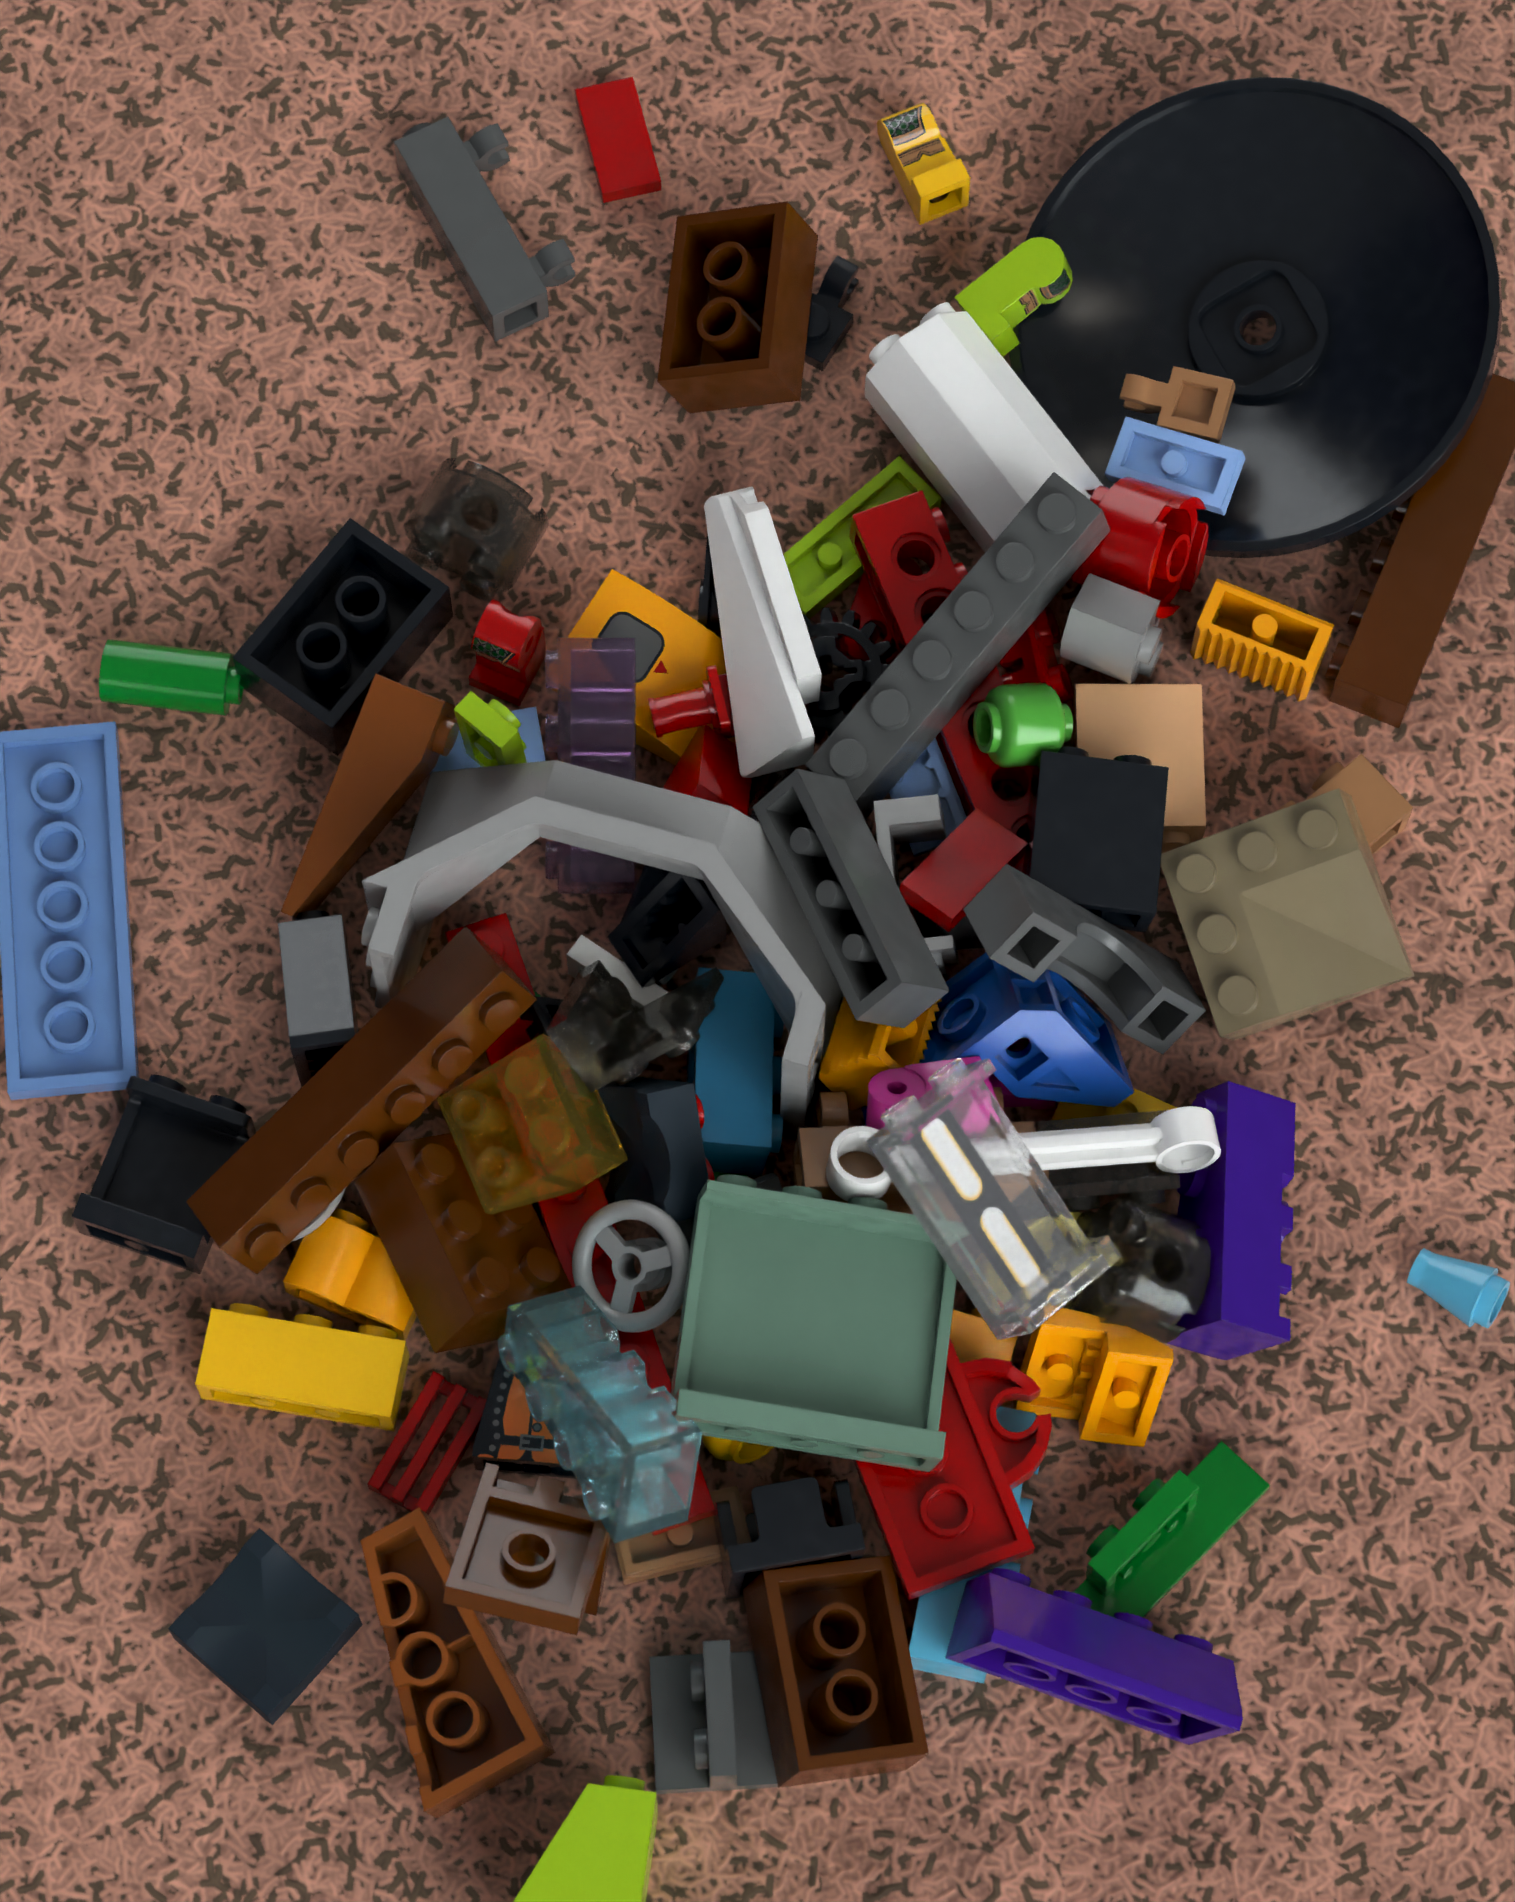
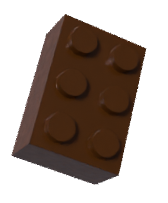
(738, 308)
(447, 1251)
(835, 1671)

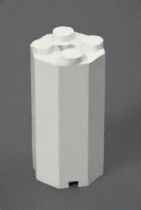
(969, 421)

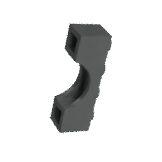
(1041, 930)

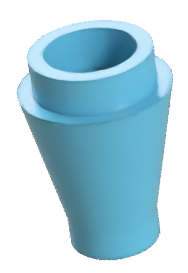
(1460, 1286)

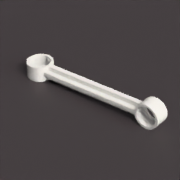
(1176, 1140)

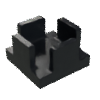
(787, 1531)

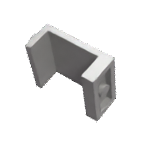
(912, 822)

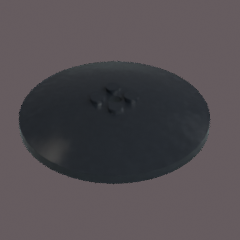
(1292, 213)

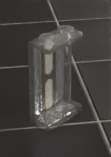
(987, 1201)

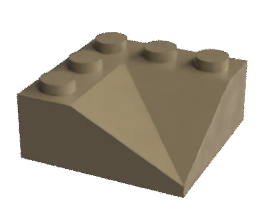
(1285, 915)

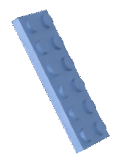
(65, 913)

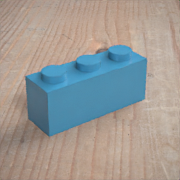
(738, 1075)

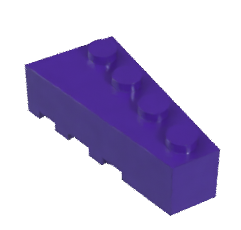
(1244, 1221)

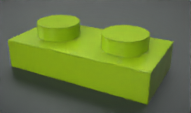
(489, 732)

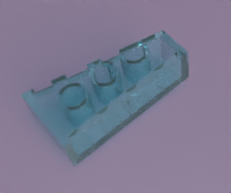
(602, 1414)

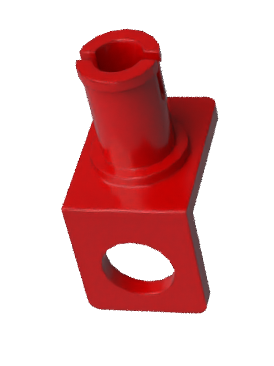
(695, 707)

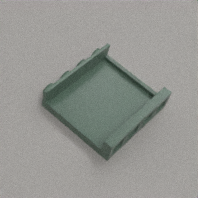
(814, 1325)

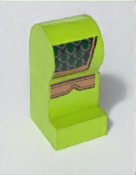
(1015, 288)

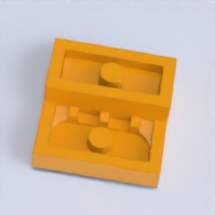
(1096, 1375)

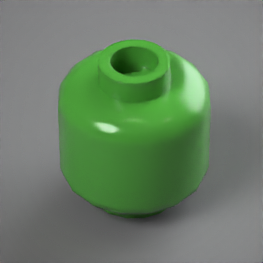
(1021, 723)

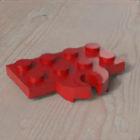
(963, 1510)

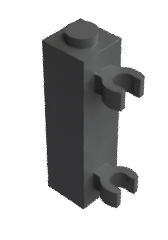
(472, 227)

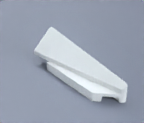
(763, 637)

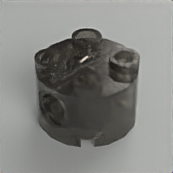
(474, 528)
(1159, 1273)

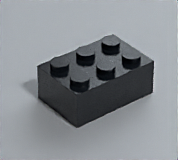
(339, 624)

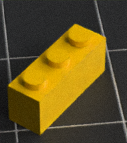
(303, 1367)

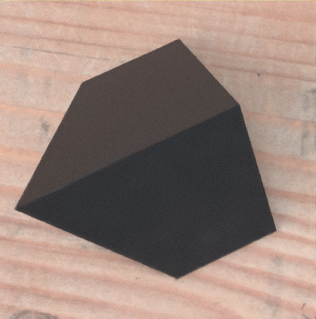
(666, 924)

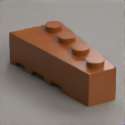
(447, 1672)

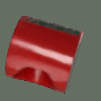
(507, 652)

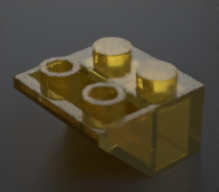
(530, 1128)

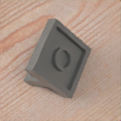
(709, 1722)

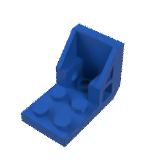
(1070, 1042)

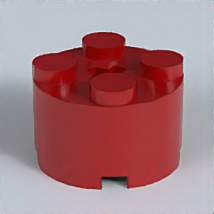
(1151, 542)

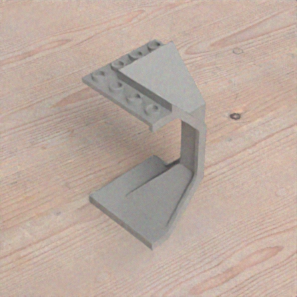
(489, 814)

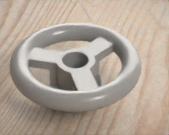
(659, 1263)

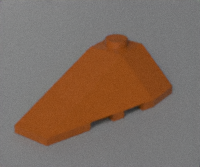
(382, 766)

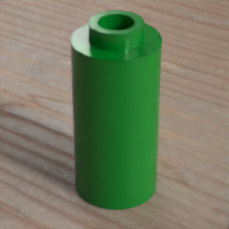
(169, 678)

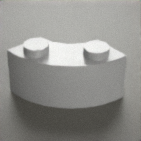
(1113, 630)

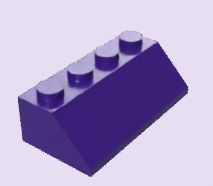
(1095, 1658)

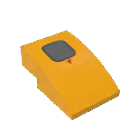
(669, 652)

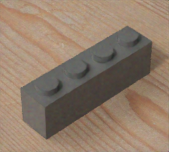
(850, 899)

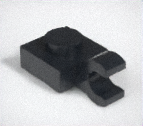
(827, 319)

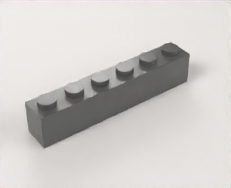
(962, 642)

